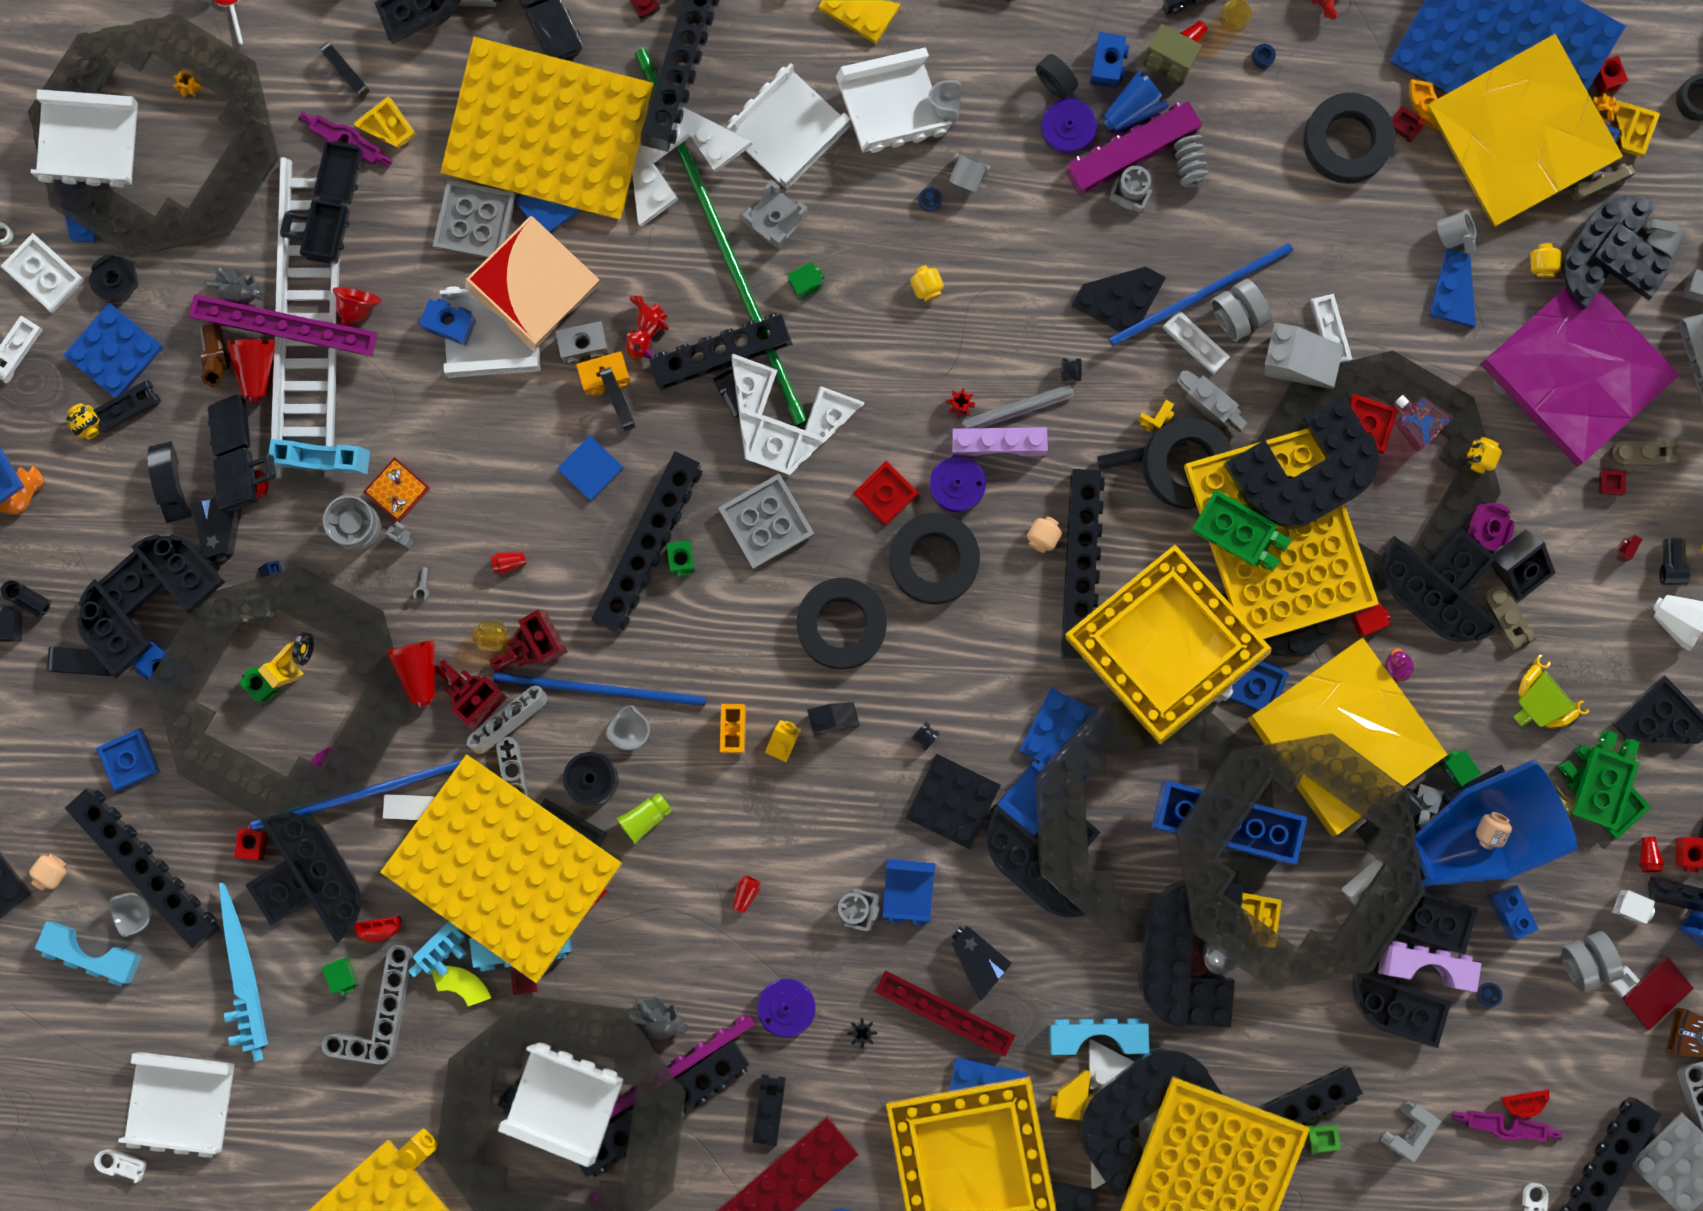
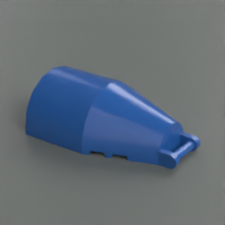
(1538, 834)

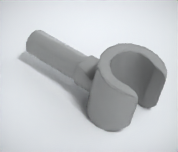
(422, 585)

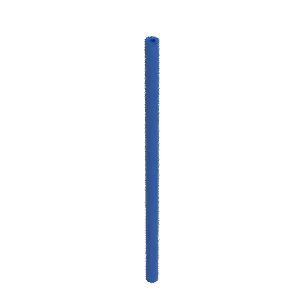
(1201, 294)
(599, 689)
(372, 790)

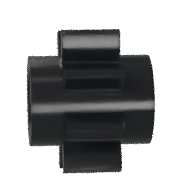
(862, 1040)

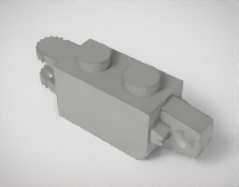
(1211, 401)

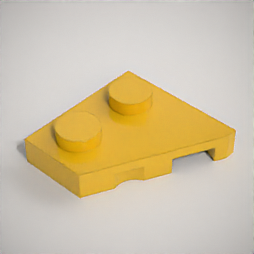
(386, 123)
(1636, 127)
(1263, 908)

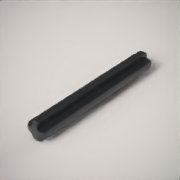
(1135, 455)

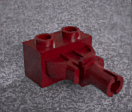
(532, 643)
(473, 698)

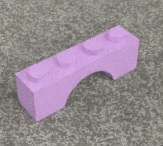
(983, 441)
(1455, 972)

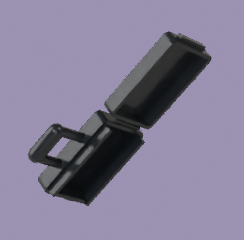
(552, 27)
(327, 217)
(234, 462)

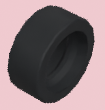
(1056, 76)
(1683, 102)

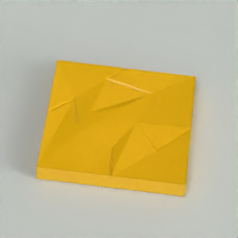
(1524, 131)
(1168, 644)
(1363, 709)
(972, 1150)

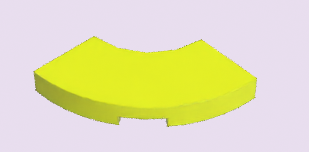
(464, 983)

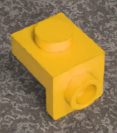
(1163, 416)
(783, 740)
(417, 1149)

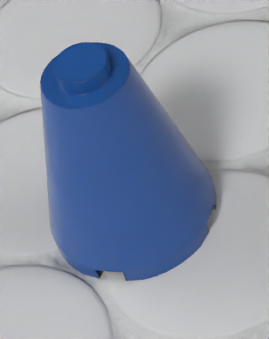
(1135, 104)

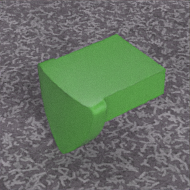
(1323, 1138)

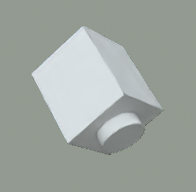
(1634, 907)

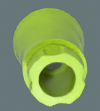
(644, 817)

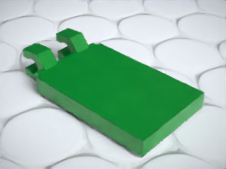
(1240, 531)
(1606, 782)
(1635, 806)

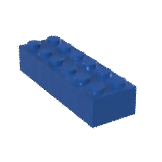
(1263, 833)

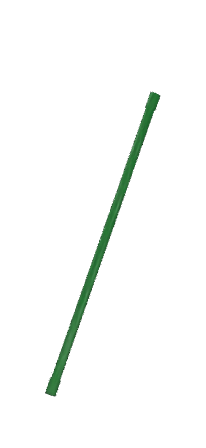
(793, 405)

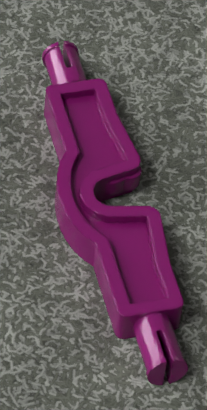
(333, 132)
(1519, 1127)

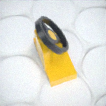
(282, 668)

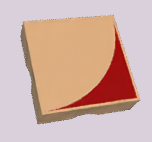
(532, 283)

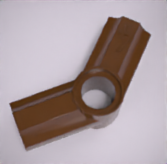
(214, 355)

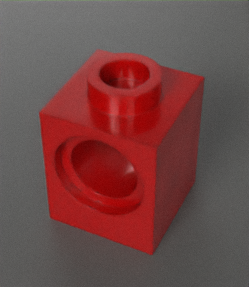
(1606, 83)
(1370, 620)
(1683, 845)
(242, 849)

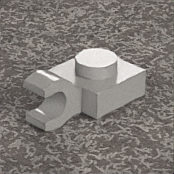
(400, 535)
(1431, 798)

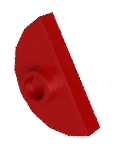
(378, 929)
(1526, 1104)

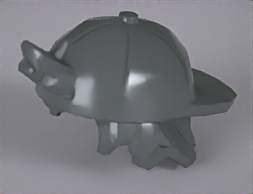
(235, 286)
(656, 1018)

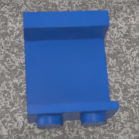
(1021, 799)
(908, 891)

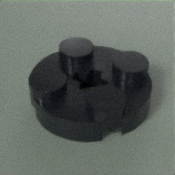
(125, 283)

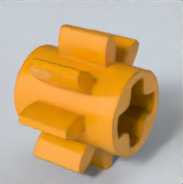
(181, 85)
(1606, 107)

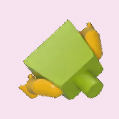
(1545, 700)

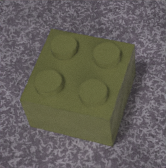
(1171, 54)

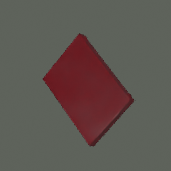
(1657, 993)

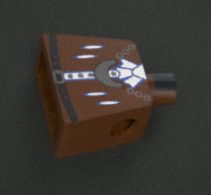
(1686, 1034)

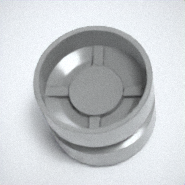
(1241, 309)
(351, 523)
(1592, 962)

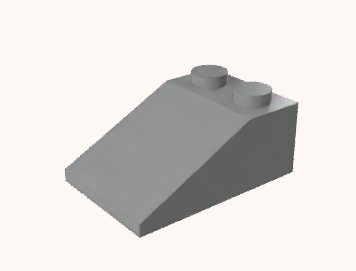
(1302, 357)

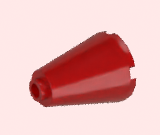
(252, 366)
(416, 670)

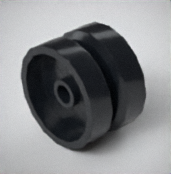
(602, 787)

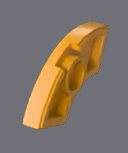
(1421, 95)

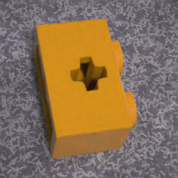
(591, 377)
(733, 729)

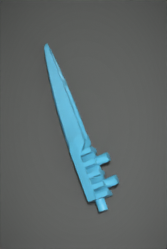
(438, 949)
(248, 1004)

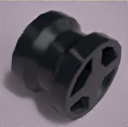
(1071, 369)
(926, 736)

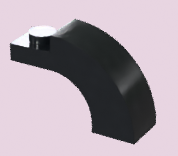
(165, 481)

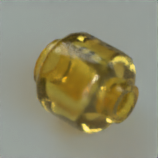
(1235, 15)
(490, 635)

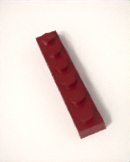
(944, 1013)

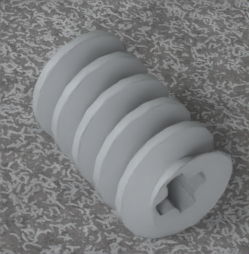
(1190, 162)

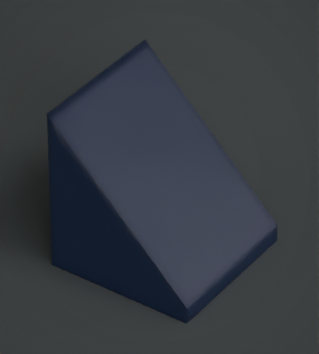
(270, 568)

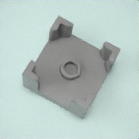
(775, 216)
(1417, 1135)

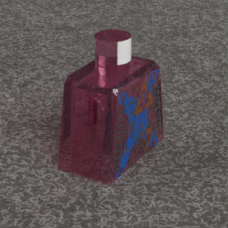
(1420, 420)

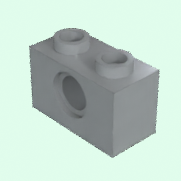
(569, 338)

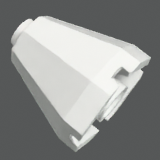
(1680, 618)

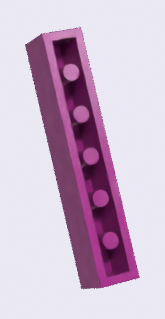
(1133, 148)

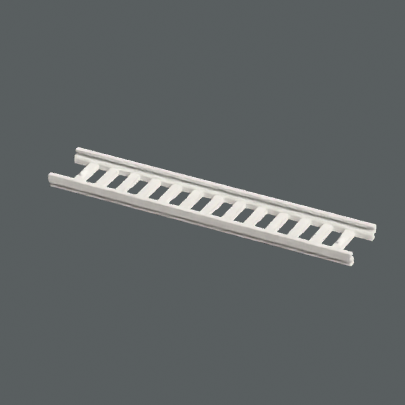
(284, 295)

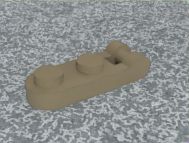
(1602, 182)
(1644, 453)
(1509, 616)

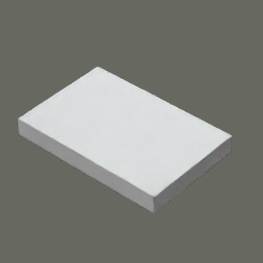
(42, 273)

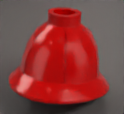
(354, 305)

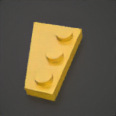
(864, 17)

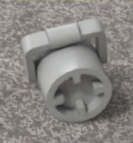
(968, 172)
(1132, 188)
(1458, 230)
(1664, 236)
(854, 909)

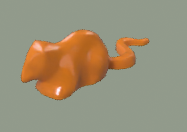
(19, 502)

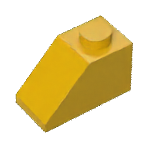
(1071, 1097)

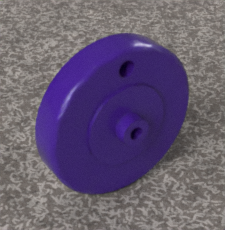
(1069, 126)
(957, 484)
(786, 1008)

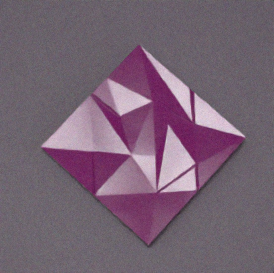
(1579, 372)

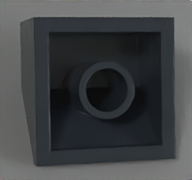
(1523, 564)

